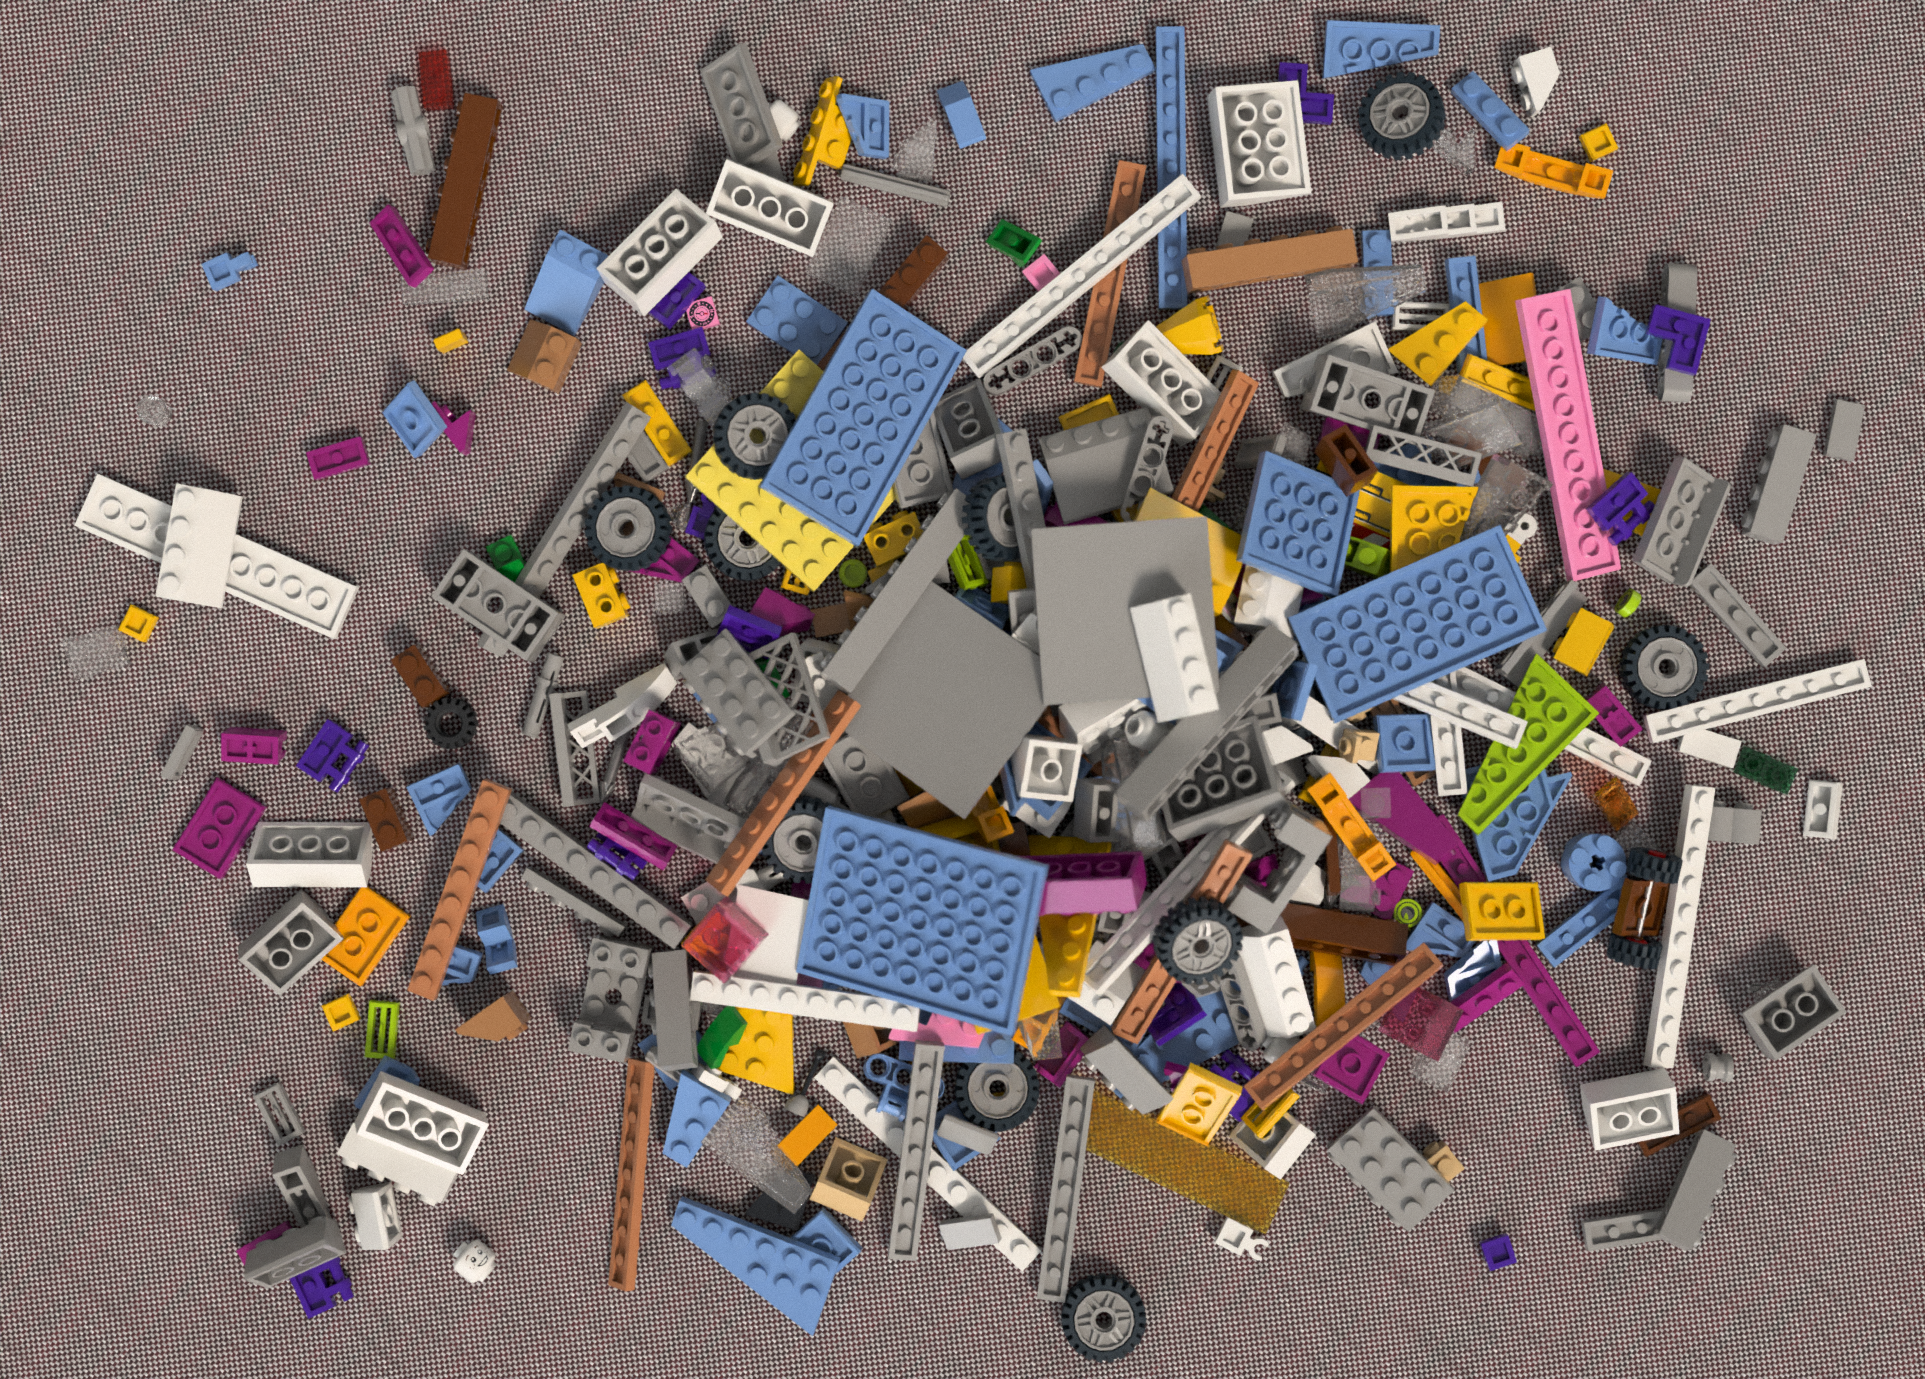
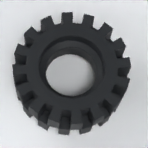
(433, 723)

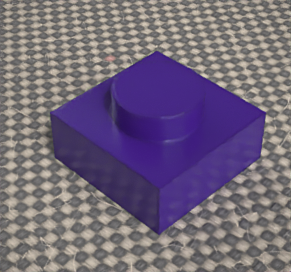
(1498, 1252)

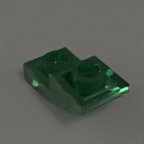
(1765, 770)

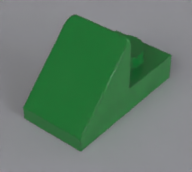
(1013, 242)
(507, 557)

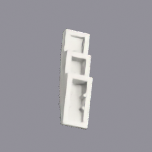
(1446, 222)
(1318, 721)

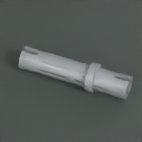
(546, 683)

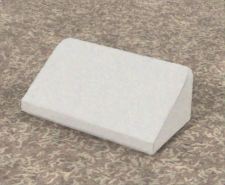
(1822, 809)

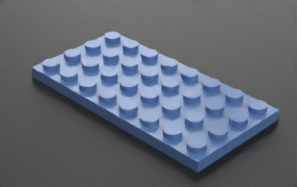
(863, 418)
(1417, 624)

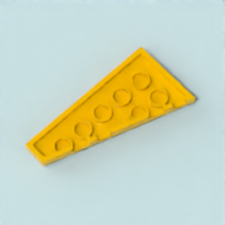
(1426, 520)
(1066, 937)
(764, 1050)

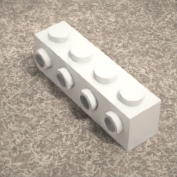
(404, 1169)

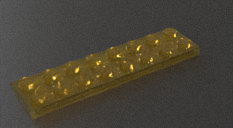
(1184, 1163)

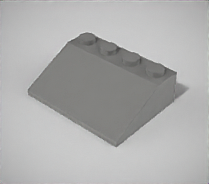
(1096, 463)
(1228, 785)

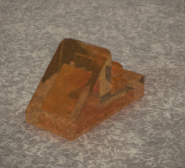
(1614, 803)

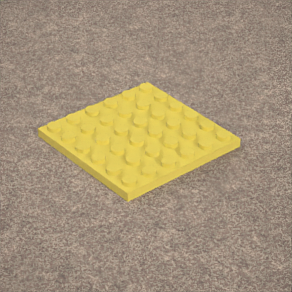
(784, 532)

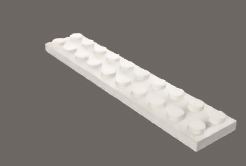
(254, 572)

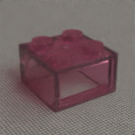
(725, 939)
(1422, 1022)

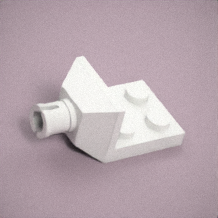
(705, 896)

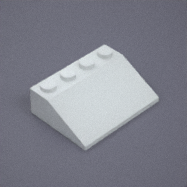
(1258, 143)

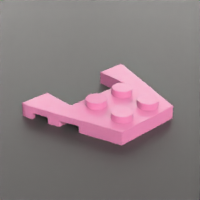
(941, 1029)

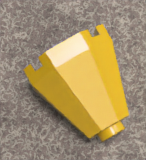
(1193, 329)

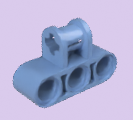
(892, 1091)

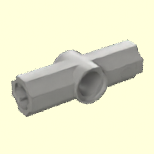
(413, 130)

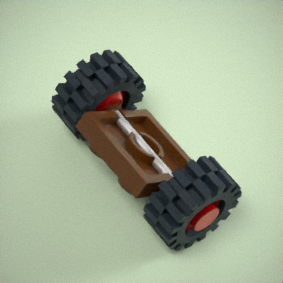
(1643, 907)

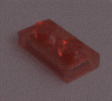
(436, 80)

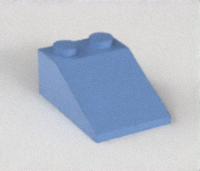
(566, 283)

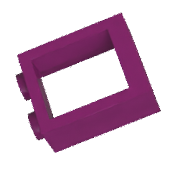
(658, 735)

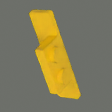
(827, 136)

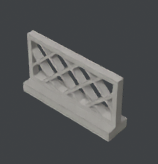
(772, 750)

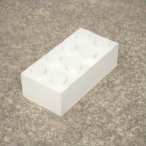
(769, 207)
(659, 252)
(1096, 721)
(421, 1123)

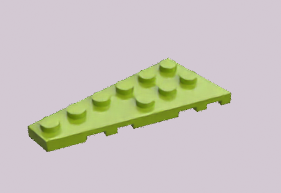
(1554, 719)

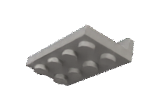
(1681, 523)
(736, 693)
(685, 818)
(1389, 1169)

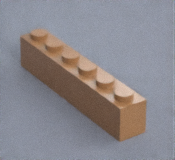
(1268, 260)

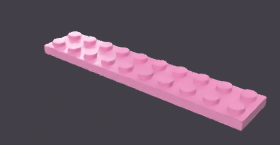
(1566, 431)

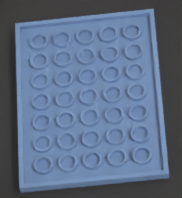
(921, 919)

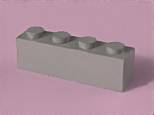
(1778, 484)
(673, 1010)
(1694, 1190)

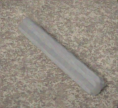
(895, 185)

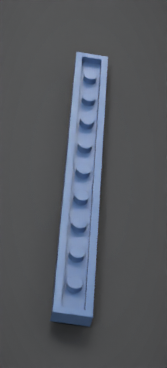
(1171, 160)

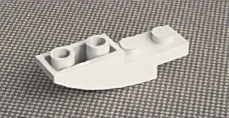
(627, 709)

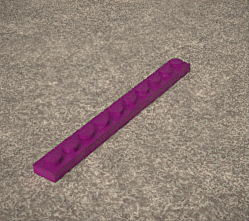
(1523, 959)

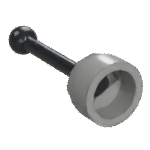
(798, 1102)

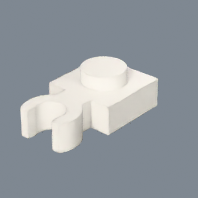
(713, 1078)
(1237, 1237)

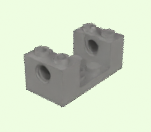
(1339, 392)
(521, 625)
(1306, 841)
(604, 1027)

